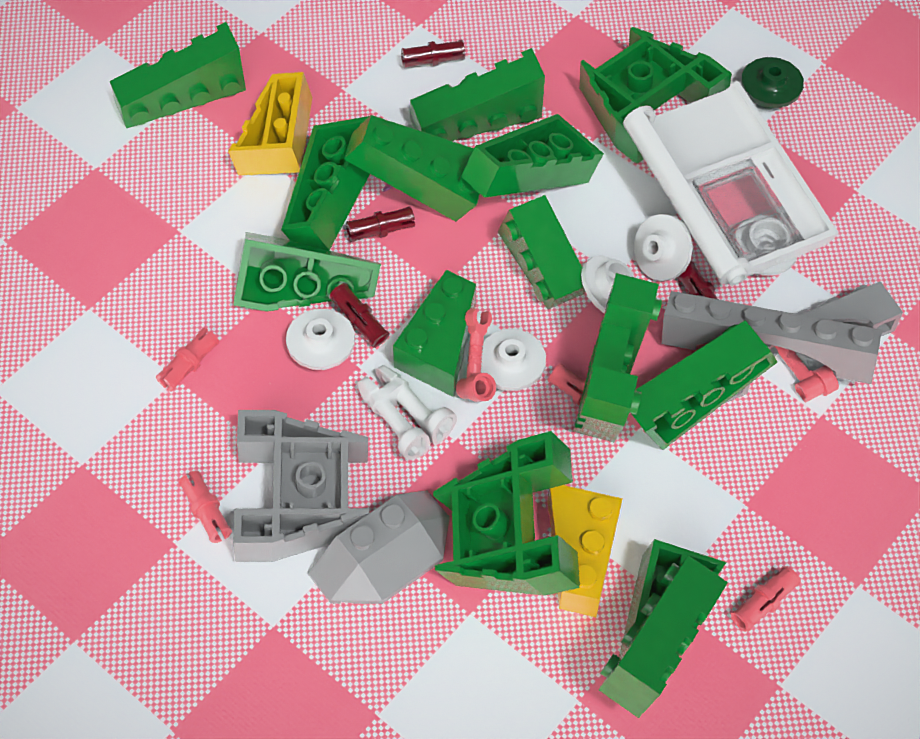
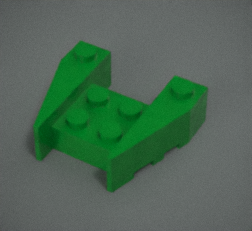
(646, 76)
(609, 386)
(496, 522)

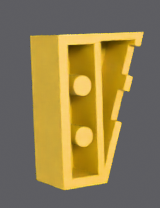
(278, 129)
(589, 526)

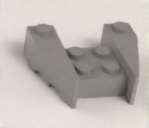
(307, 485)

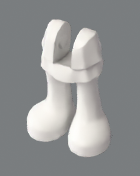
(412, 441)

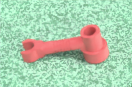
(811, 382)
(476, 385)

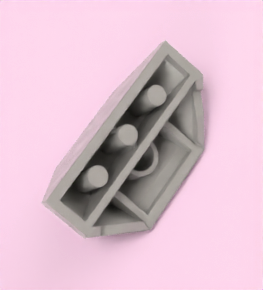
(383, 551)

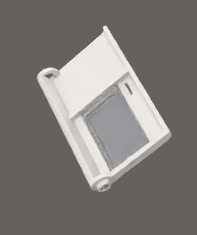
(731, 183)

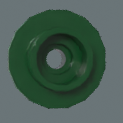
(772, 82)

